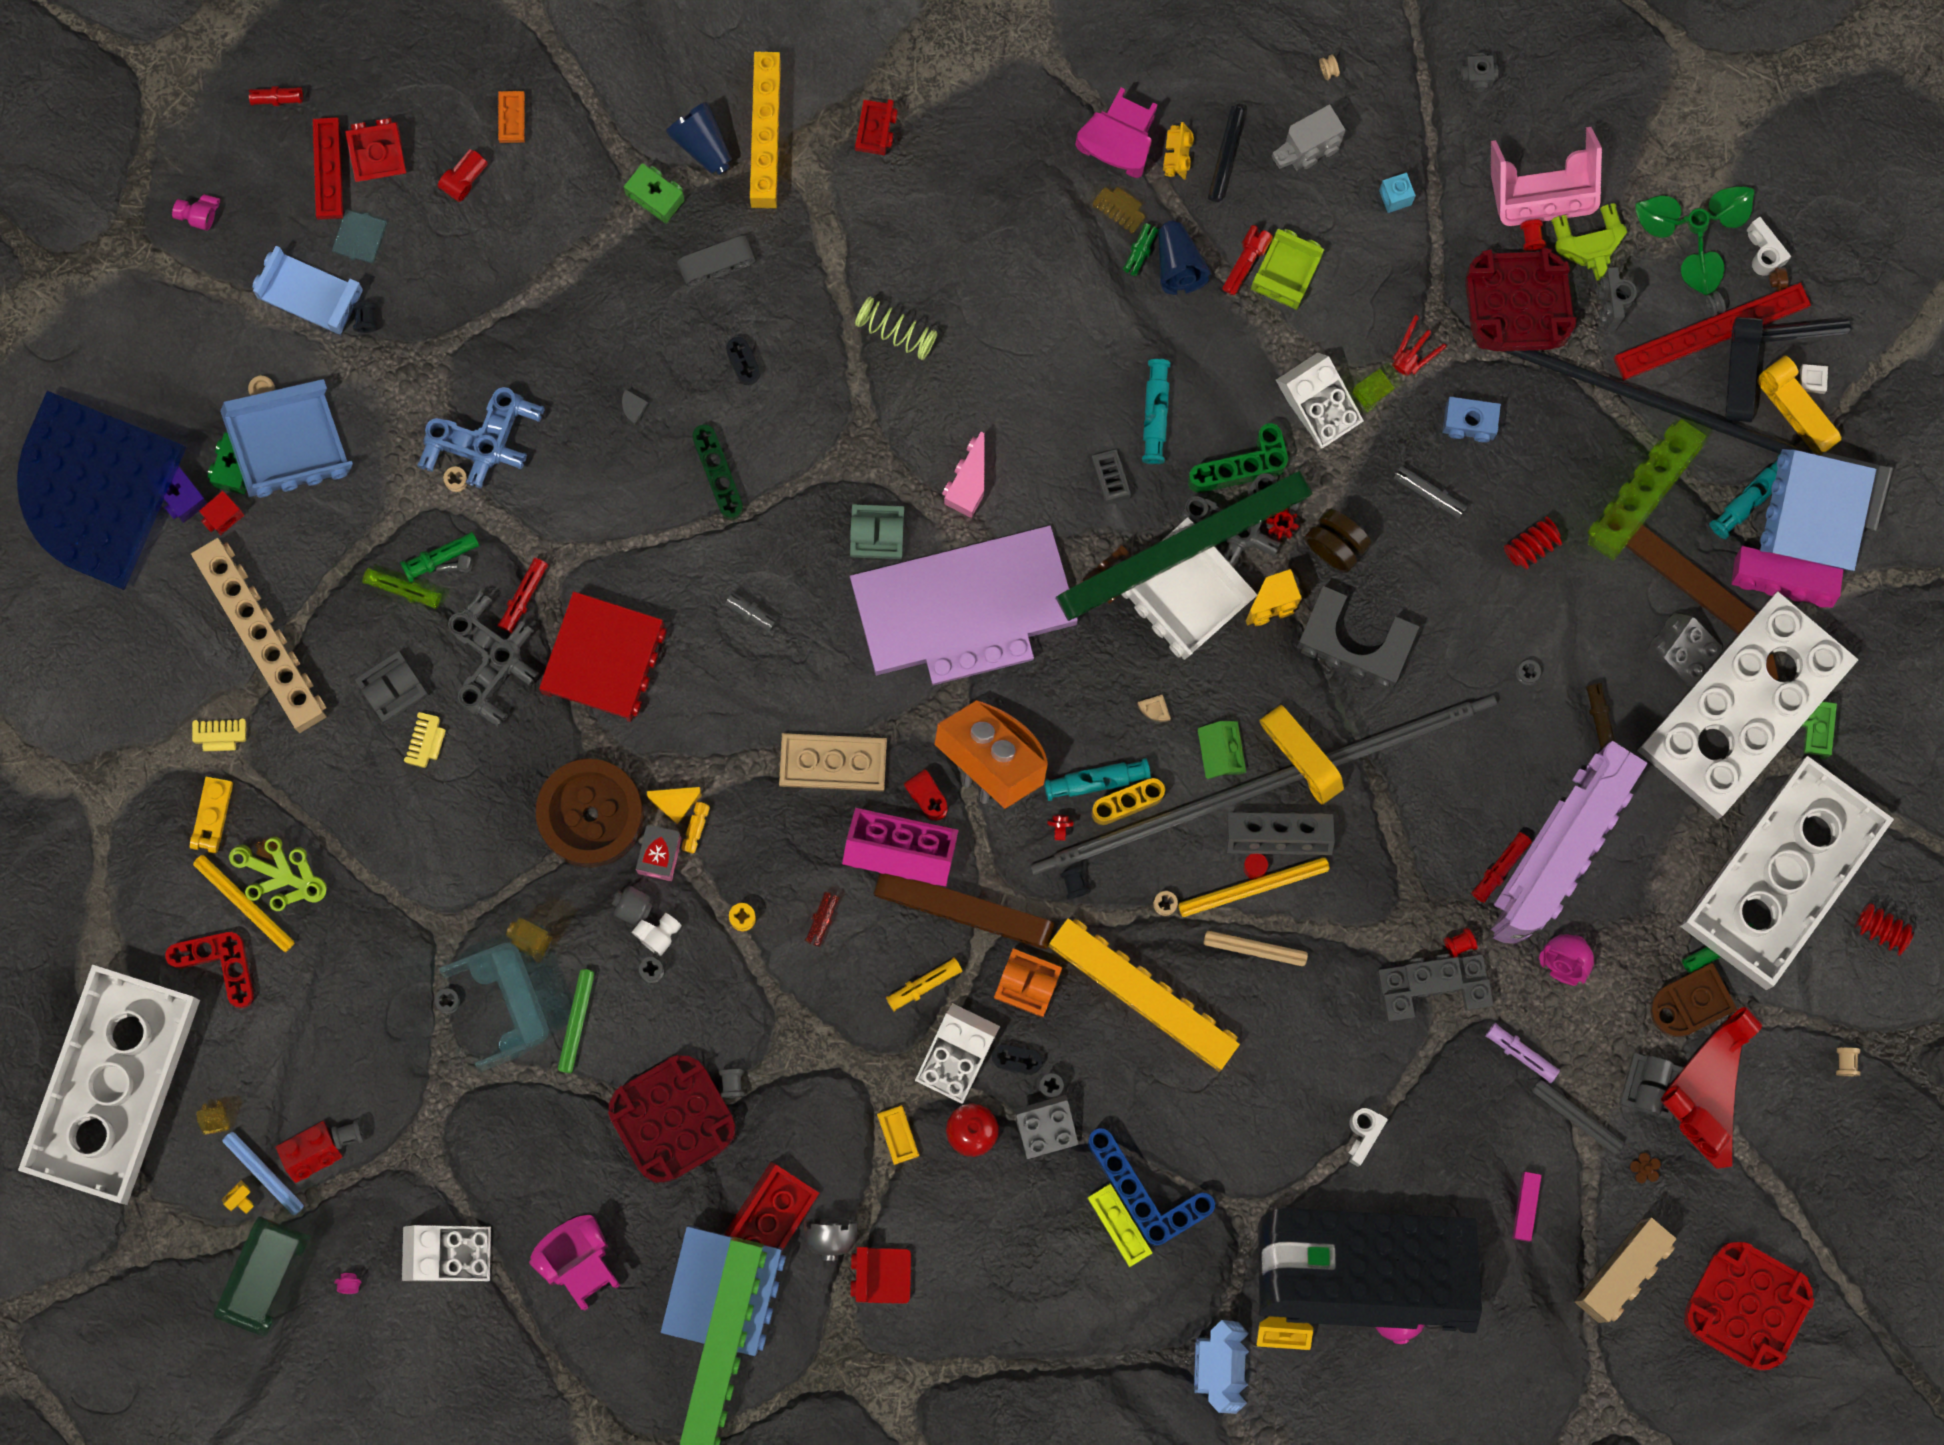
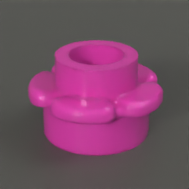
(348, 1283)

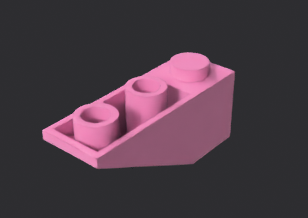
(968, 487)

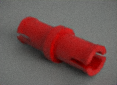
(275, 96)

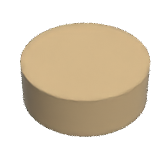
(260, 385)

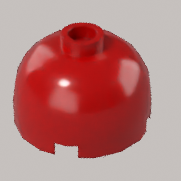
(972, 1130)

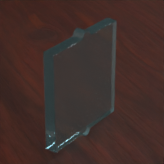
(359, 236)

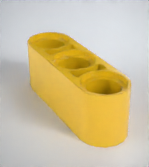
(1137, 792)

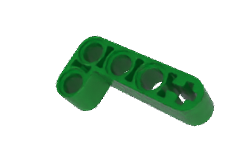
(1236, 464)

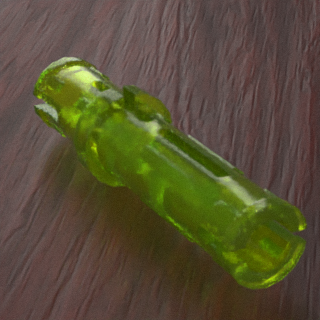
(430, 597)

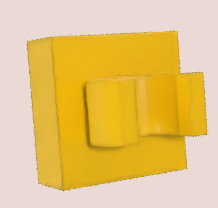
(237, 1197)

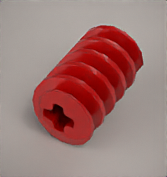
(1533, 543)
(1885, 928)

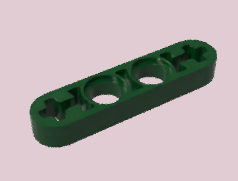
(717, 472)

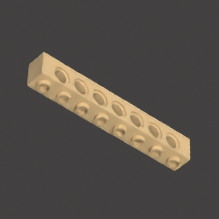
(208, 560)

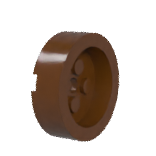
(585, 786)

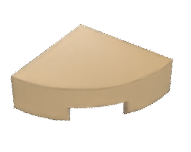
(1155, 709)

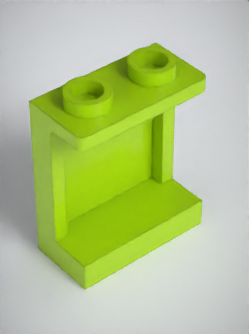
(1287, 268)

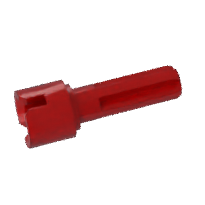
(1254, 246)

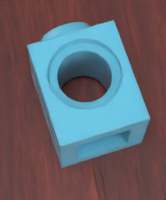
(1397, 192)

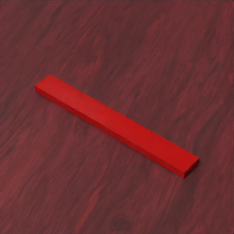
(1709, 332)

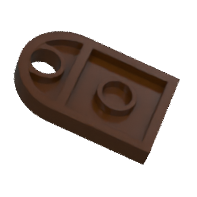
(1693, 1002)

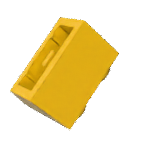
(1276, 597)

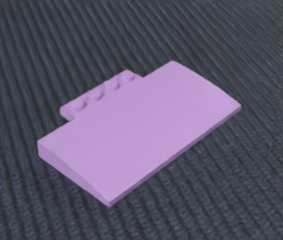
(963, 606)

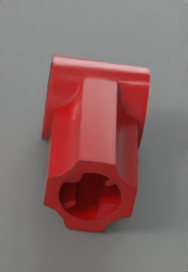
(459, 181)

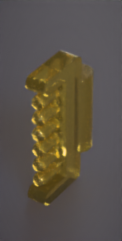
(1123, 202)

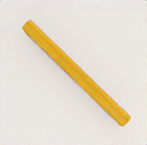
(1253, 887)

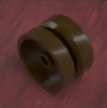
(1337, 540)

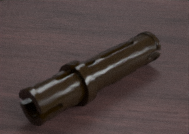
(1600, 710)

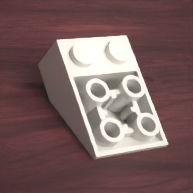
(1320, 399)
(957, 1053)
(446, 1253)

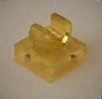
(213, 1119)

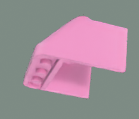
(1548, 194)

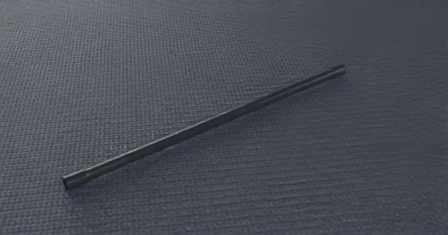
(1654, 400)

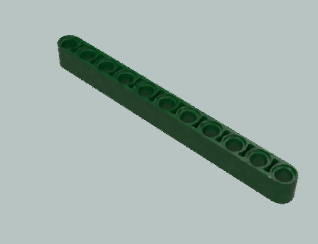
(1183, 546)

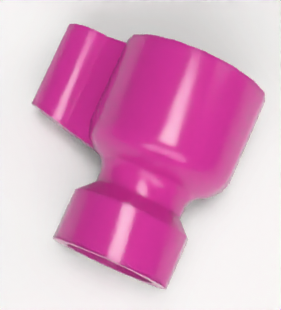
(198, 214)

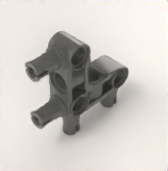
(1237, 544)
(491, 672)

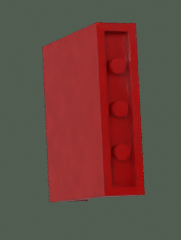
(603, 656)

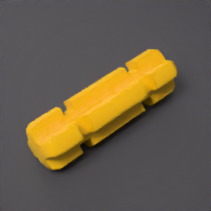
(695, 827)

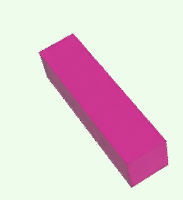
(1526, 1206)

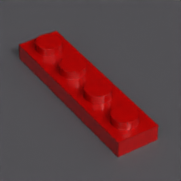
(327, 168)

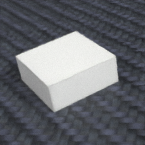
(1814, 378)

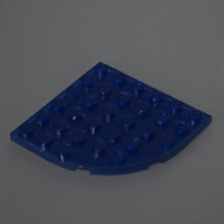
(93, 487)

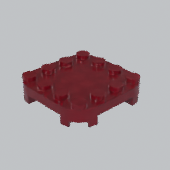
(1519, 301)
(671, 1119)

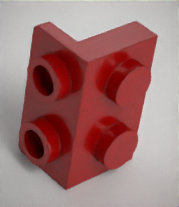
(874, 127)
(308, 1152)

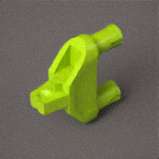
(1594, 248)

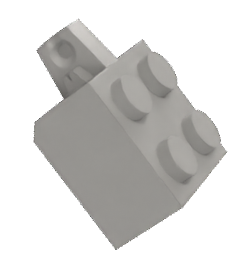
(1310, 140)

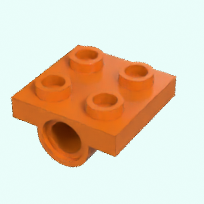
(1027, 983)

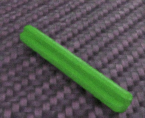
(576, 1021)

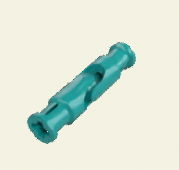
(1156, 415)
(1740, 508)
(1116, 776)

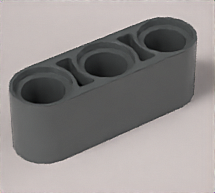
(716, 261)

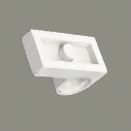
(1770, 247)
(1361, 1148)

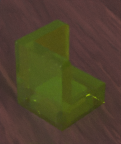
(1372, 389)

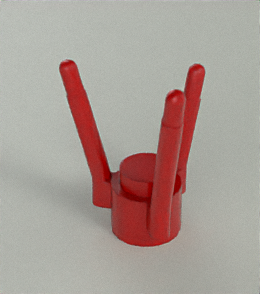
(1406, 361)

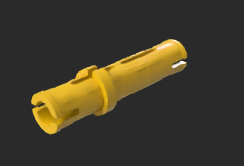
(914, 990)

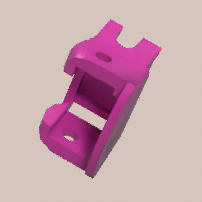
(1119, 135)
(573, 1258)

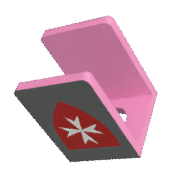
(659, 853)

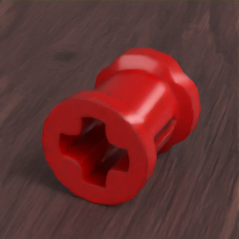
(1533, 235)
(1460, 943)

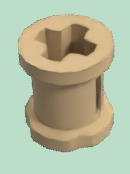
(1848, 1062)

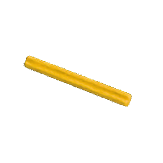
(240, 900)

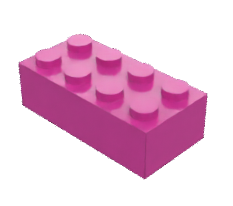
(900, 847)

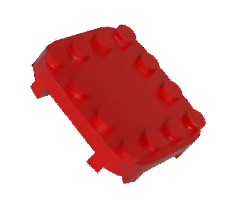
(1748, 1306)

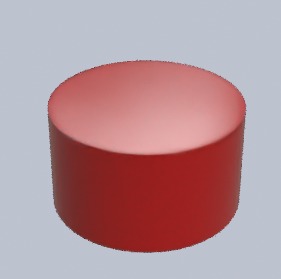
(1255, 866)

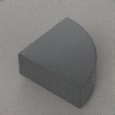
(633, 406)

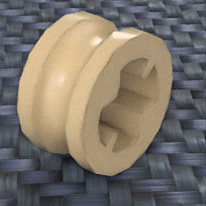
(1329, 67)
(456, 471)
(1172, 907)

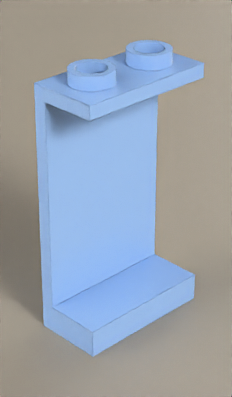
(306, 291)

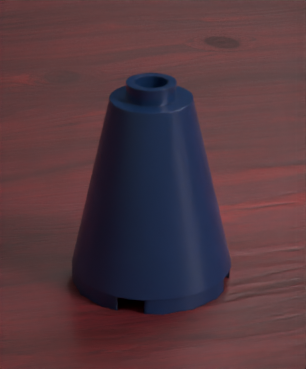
(702, 139)
(1180, 260)

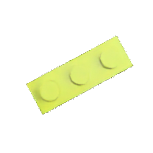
(1119, 1225)

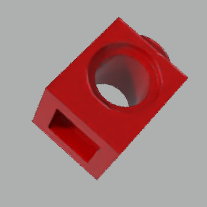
(220, 514)

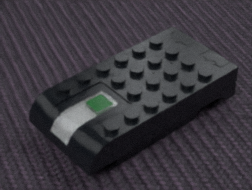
(1369, 1269)

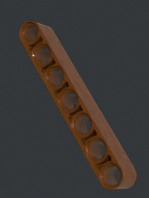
(965, 909)

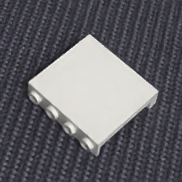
(1191, 598)

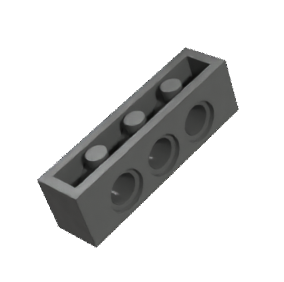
(1290, 841)

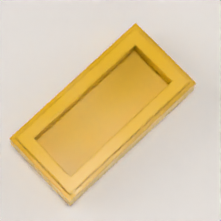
(898, 1135)

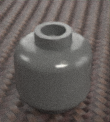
(631, 905)

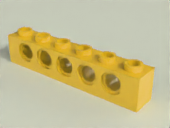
(765, 130)

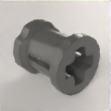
(645, 966)
(1046, 1079)
(731, 1083)
(347, 1134)

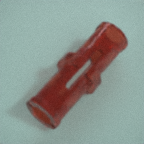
(822, 919)

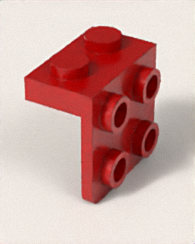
(881, 1275)

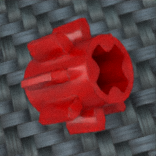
(1282, 531)

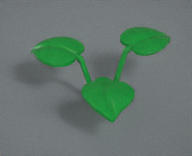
(1662, 213)

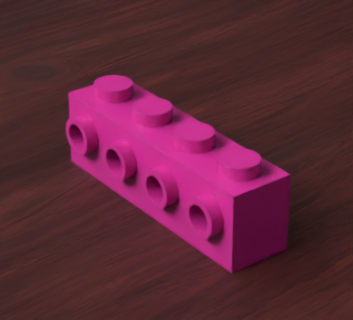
(1787, 575)

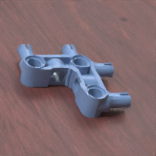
(493, 432)

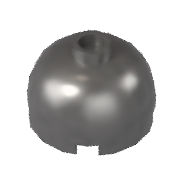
(830, 1237)

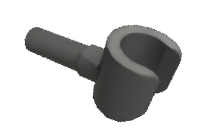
(464, 565)

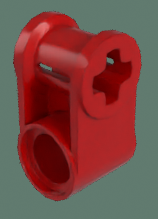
(924, 792)

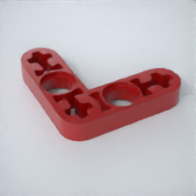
(218, 952)

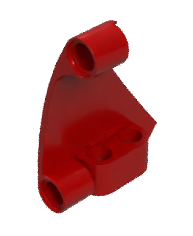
(1706, 1087)

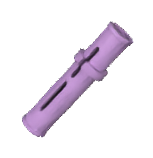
(1523, 1053)

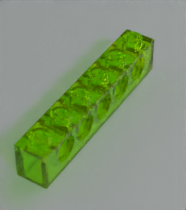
(1613, 542)

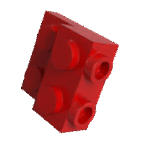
(375, 150)

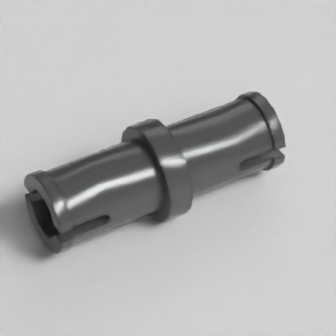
(750, 611)

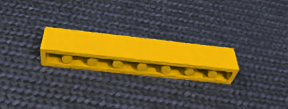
(1143, 994)

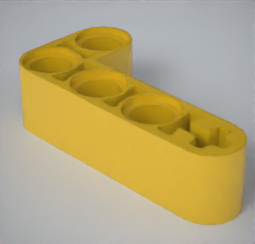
(1797, 406)
(1304, 754)

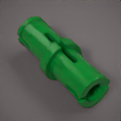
(1140, 249)

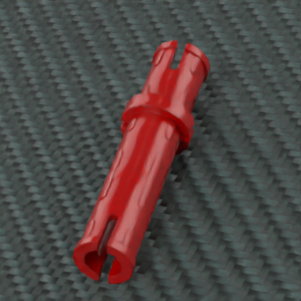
(518, 604)
(1495, 875)

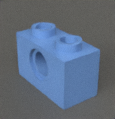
(1484, 412)

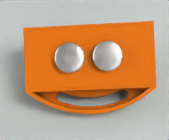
(993, 752)

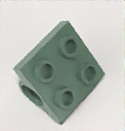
(877, 531)

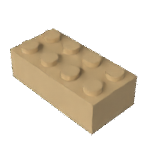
(1626, 1270)

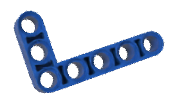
(1141, 1196)

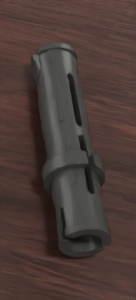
(1430, 492)

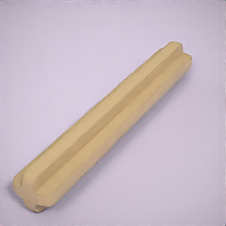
(1255, 948)

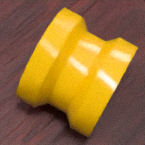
(747, 920)

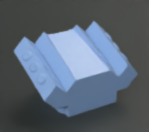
(1222, 1366)

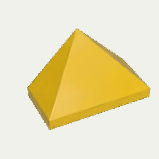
(675, 802)
(1281, 1334)

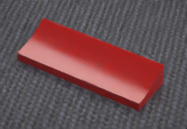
(773, 1208)

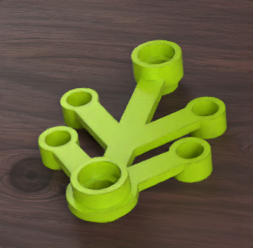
(281, 875)

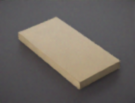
(832, 762)

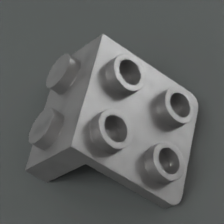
(1685, 648)

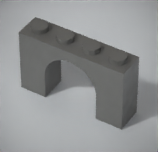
(1321, 640)

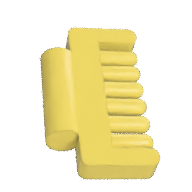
(219, 740)
(431, 741)

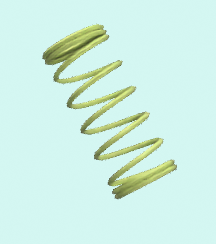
(923, 349)

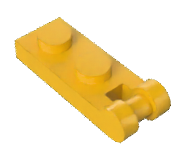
(211, 814)

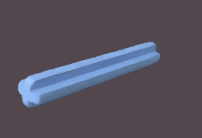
(263, 1173)

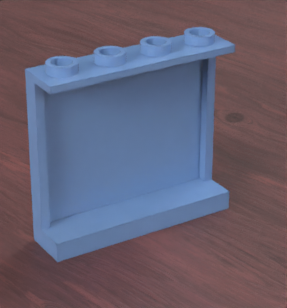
(285, 439)
(1817, 509)
(698, 1283)

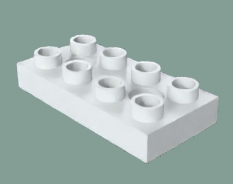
(1747, 705)
(1787, 873)
(109, 1085)

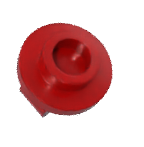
(1060, 823)

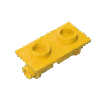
(1179, 140)

